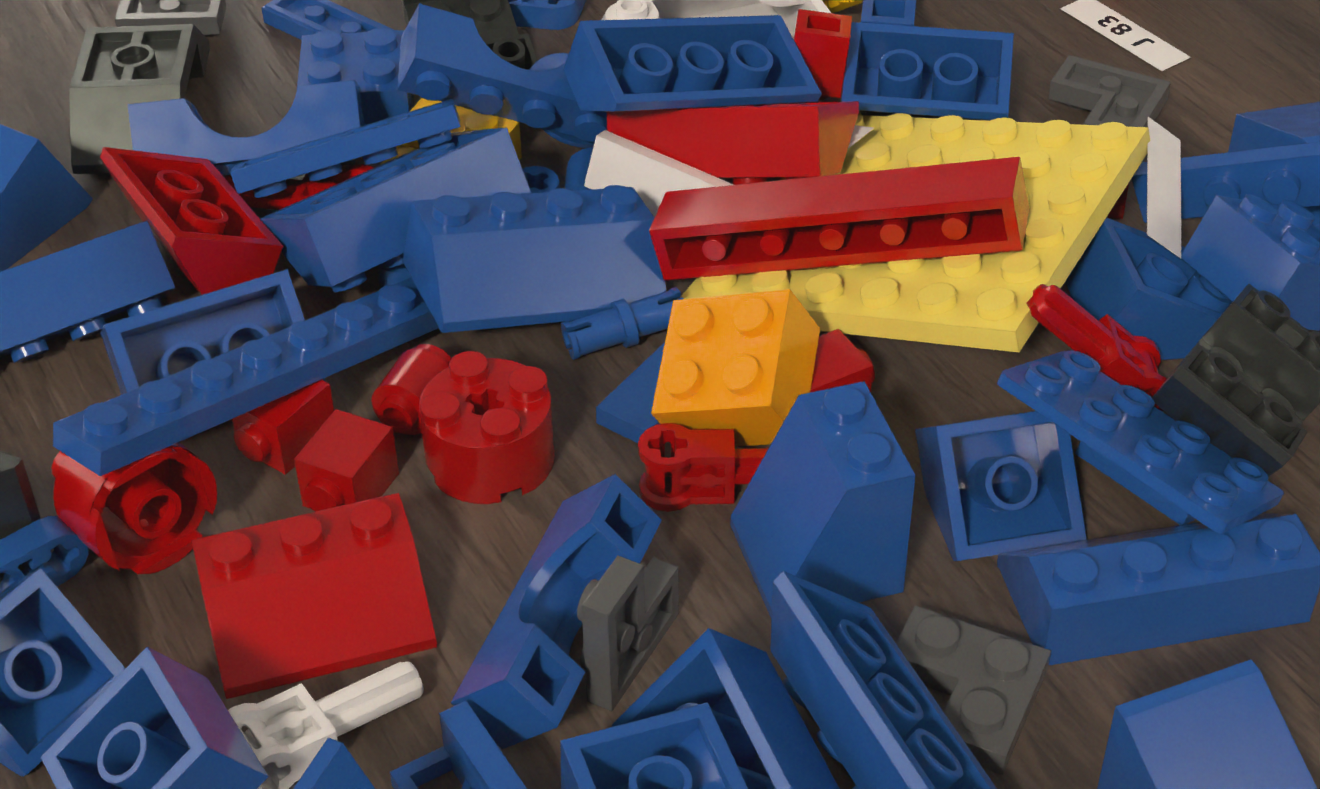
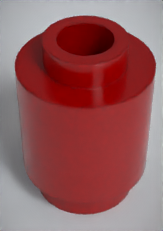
(400, 391)

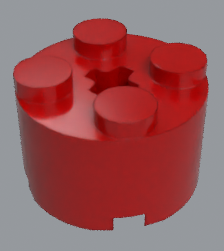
(487, 428)
(140, 512)

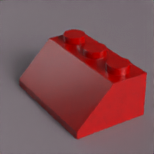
(195, 217)
(313, 594)

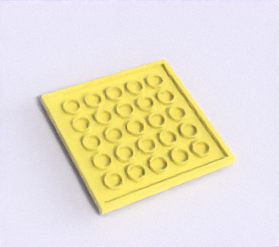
(972, 299)

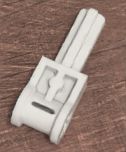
(293, 727)

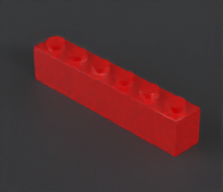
(843, 219)

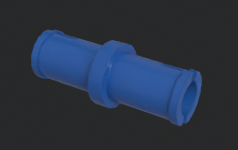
(620, 324)

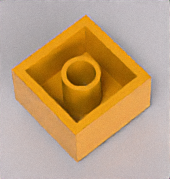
(736, 363)

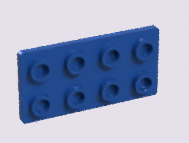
(1141, 446)

